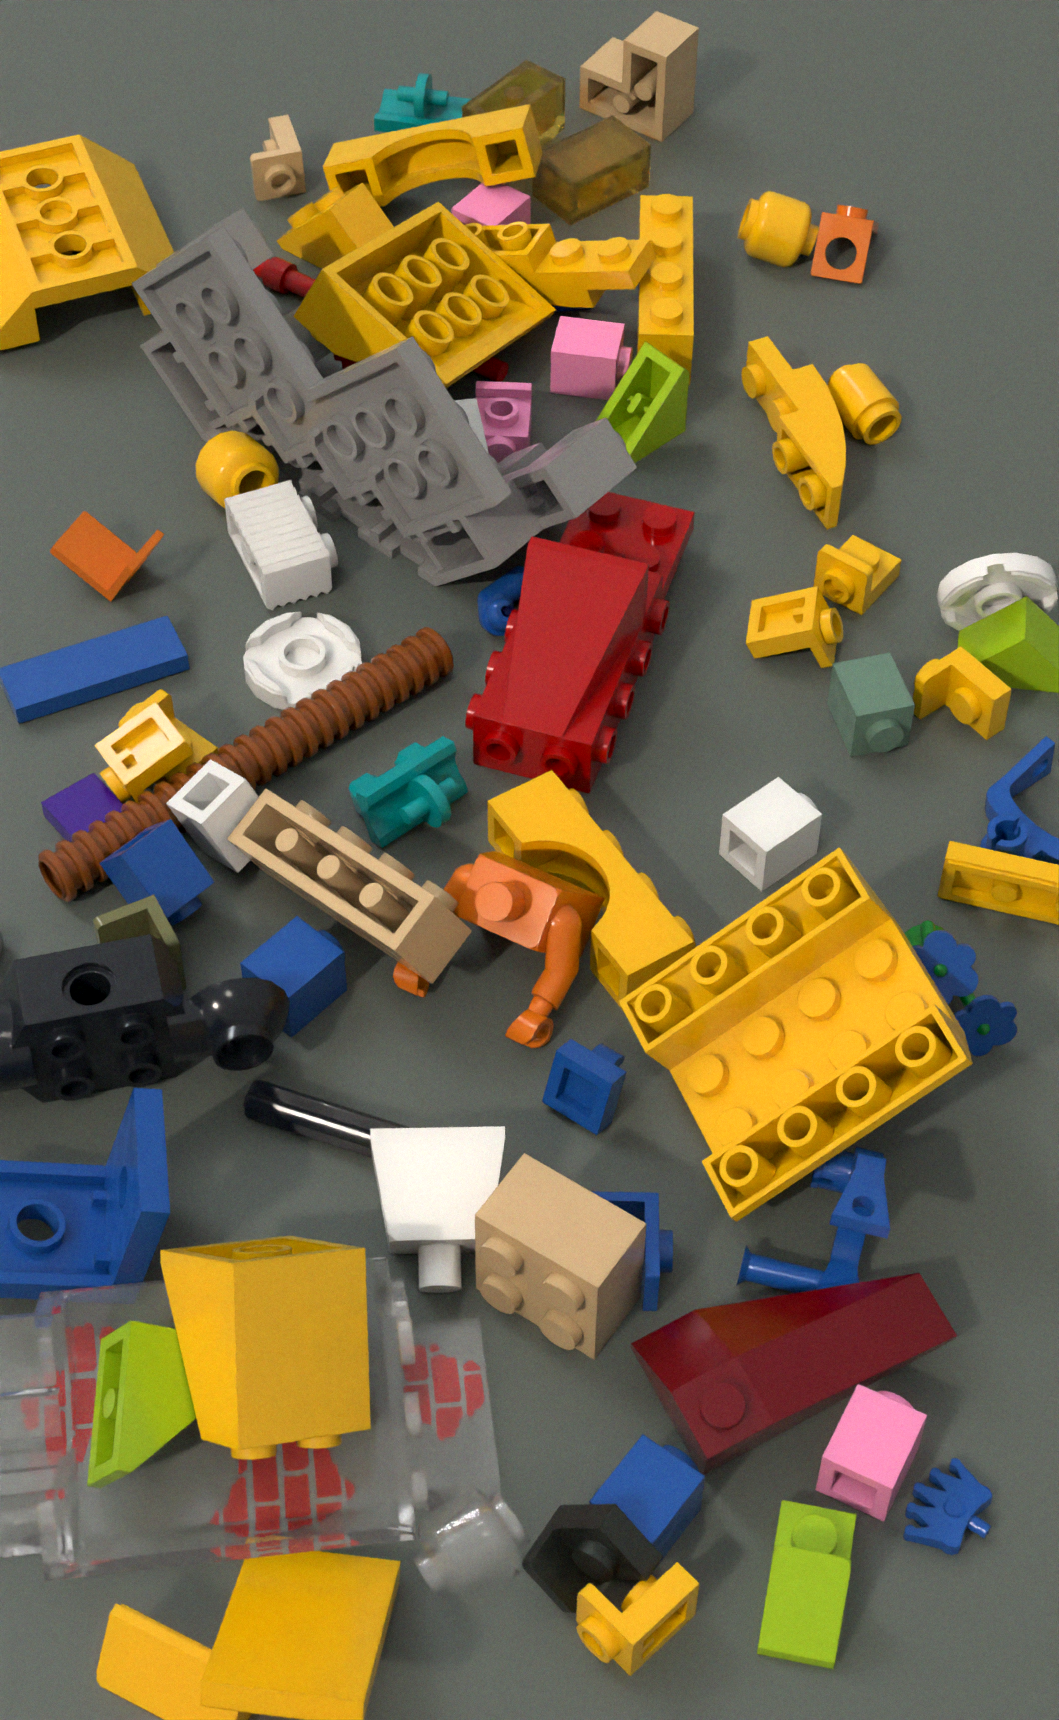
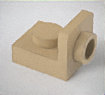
(280, 167)

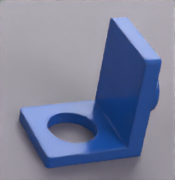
(658, 1242)

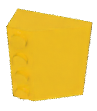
(425, 283)

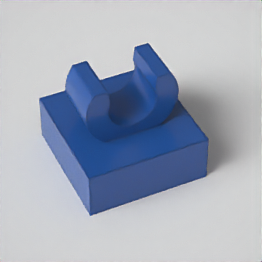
(585, 1084)

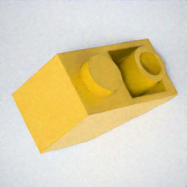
(334, 226)

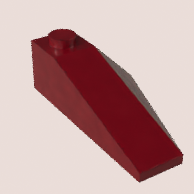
(772, 1362)

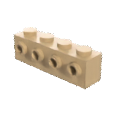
(351, 885)

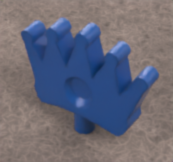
(948, 1509)

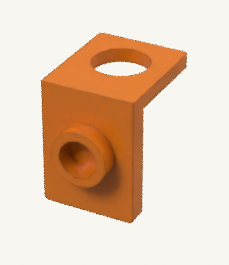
(850, 224)
(100, 555)

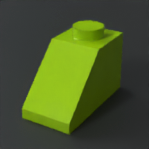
(138, 1399)

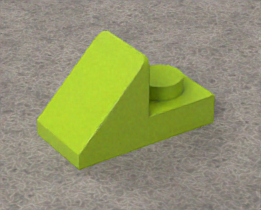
(807, 1584)

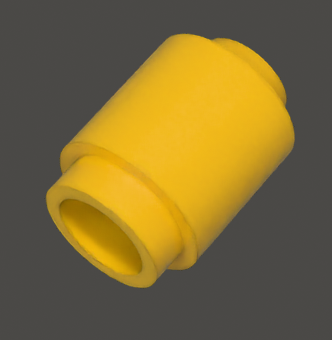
(864, 403)

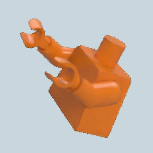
(532, 912)

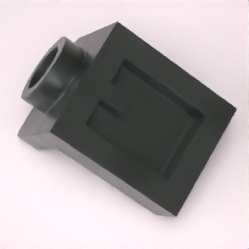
(587, 1547)

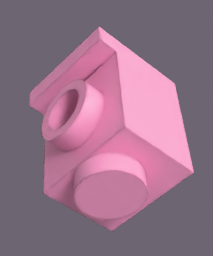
(505, 416)

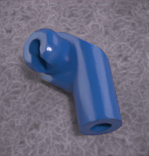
(498, 601)

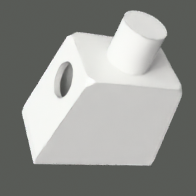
(432, 1190)

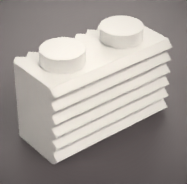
(281, 543)

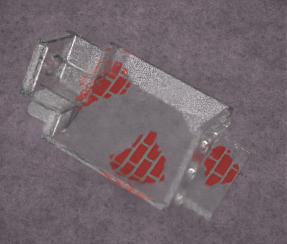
(191, 1496)

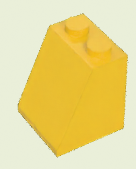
(272, 1340)

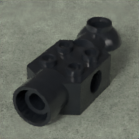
(121, 1020)

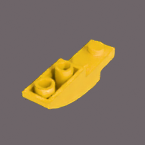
(568, 270)
(806, 423)

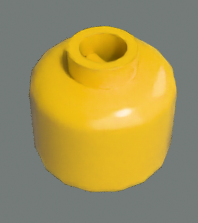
(777, 229)
(234, 465)

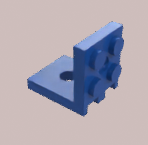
(100, 1215)

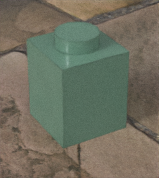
(870, 704)

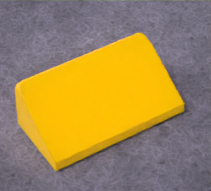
(155, 1667)

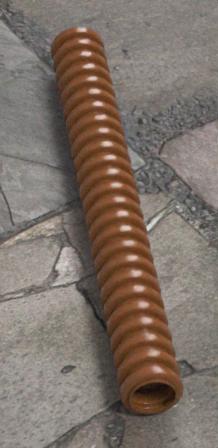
(261, 754)

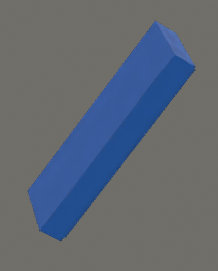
(93, 669)

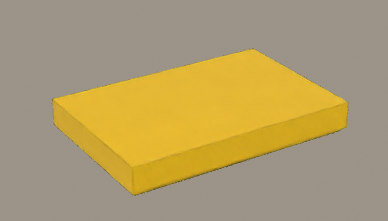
(302, 1636)

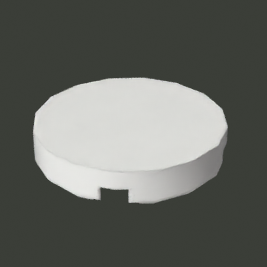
(993, 583)
(297, 656)

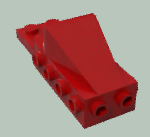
(579, 641)

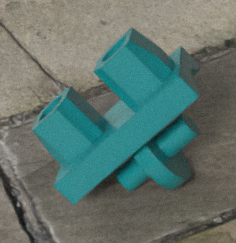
(416, 106)
(410, 792)

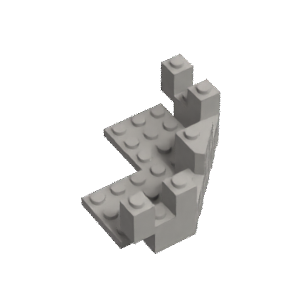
(368, 440)

